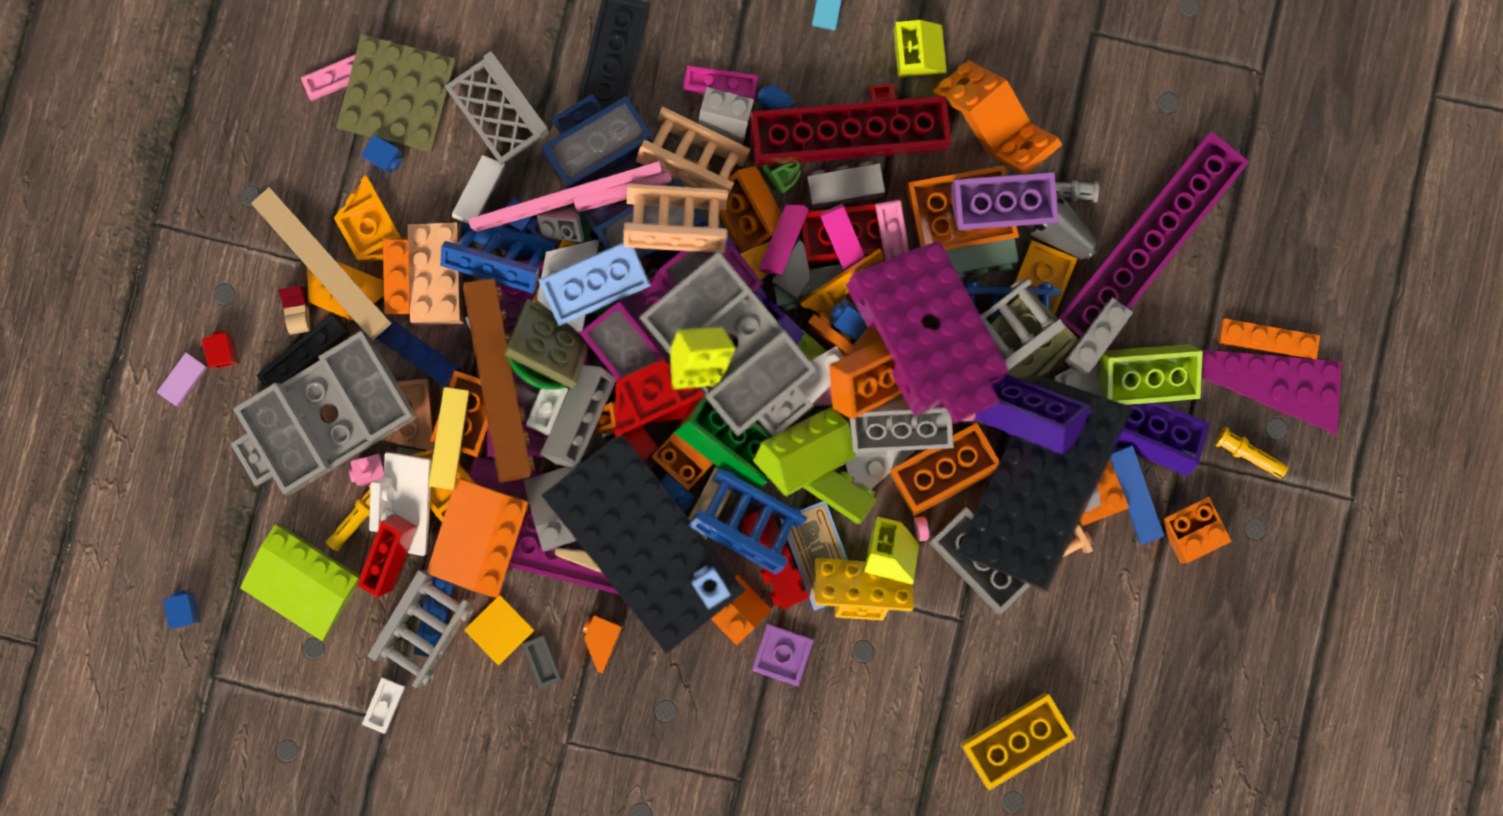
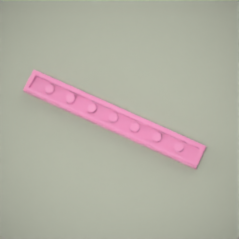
(560, 198)

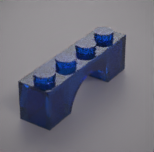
(418, 353)

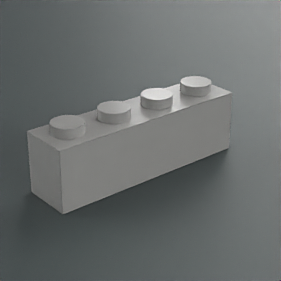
(578, 417)

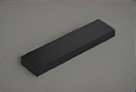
(304, 352)

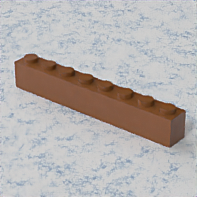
(497, 380)

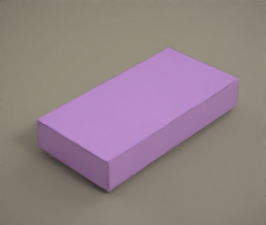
(182, 379)

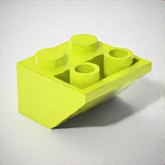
(919, 48)
(700, 357)
(892, 551)

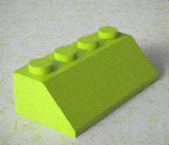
(1151, 374)
(806, 451)
(844, 495)

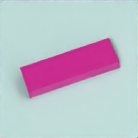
(700, 78)
(842, 236)
(783, 239)

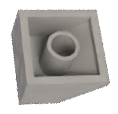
(726, 114)

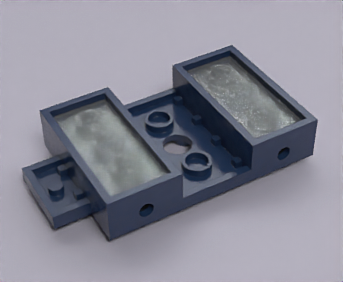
(600, 145)

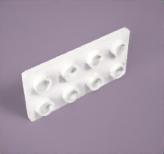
(403, 493)

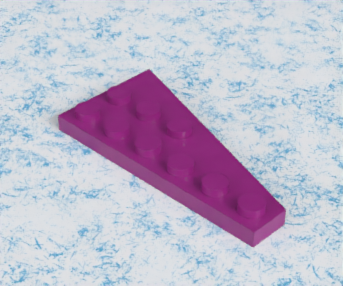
(1287, 384)

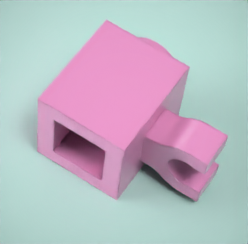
(367, 469)

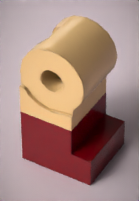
(295, 309)

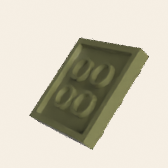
(546, 345)
(1044, 357)

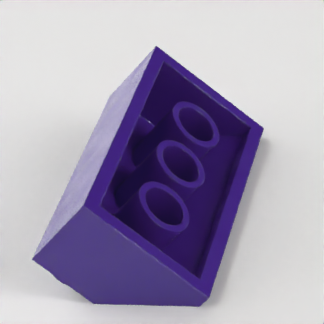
(1035, 414)
(1165, 436)

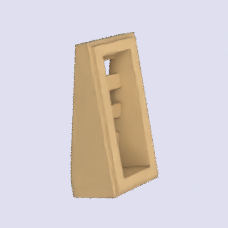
(577, 556)

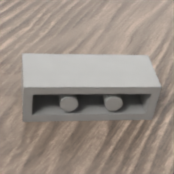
(845, 185)
(1098, 336)

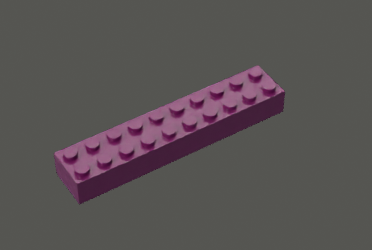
(1157, 232)

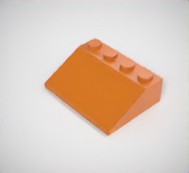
(934, 215)
(477, 537)

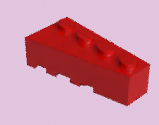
(787, 583)

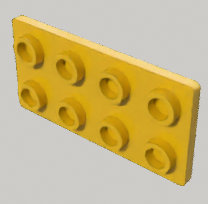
(857, 592)

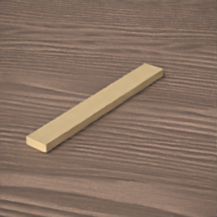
(321, 263)

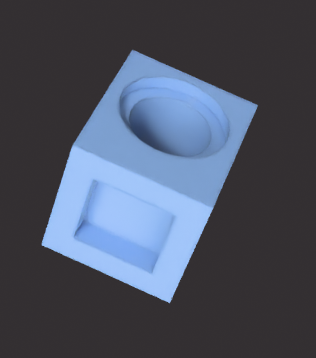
(715, 596)

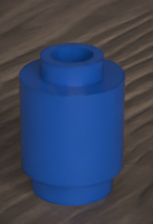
(773, 98)

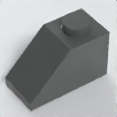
(796, 274)

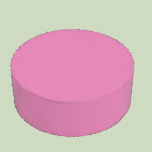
(921, 528)

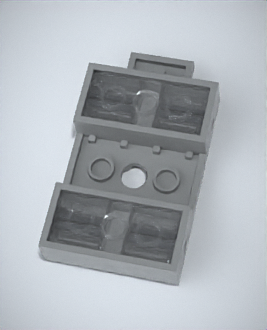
(765, 367)
(285, 423)

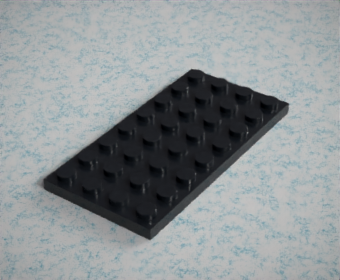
(1042, 494)
(640, 541)

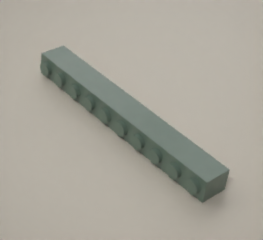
(966, 260)

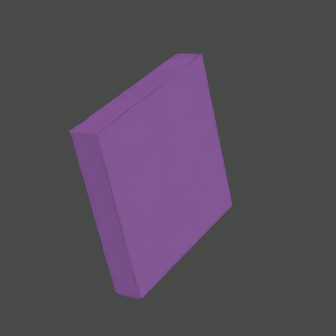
(782, 654)

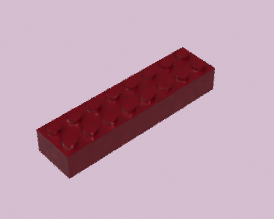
(850, 131)

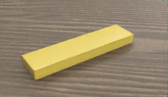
(449, 438)

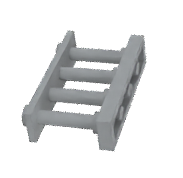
(1029, 341)
(397, 627)

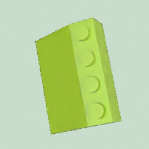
(300, 581)

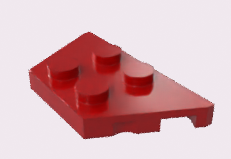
(648, 396)

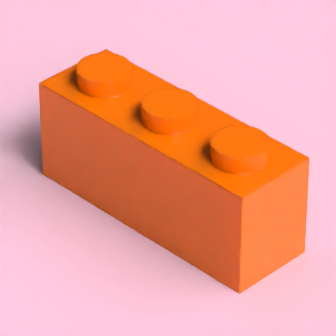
(396, 275)

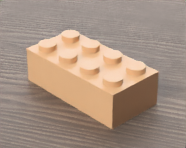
(433, 289)

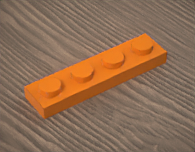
(1268, 339)

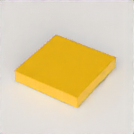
(499, 630)

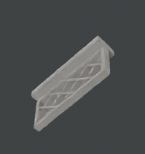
(515, 98)

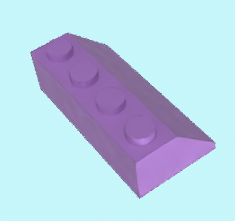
(1005, 201)

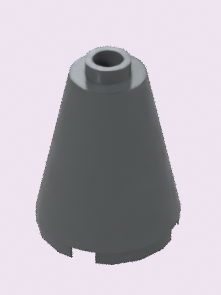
(1068, 234)

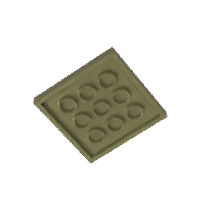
(396, 93)

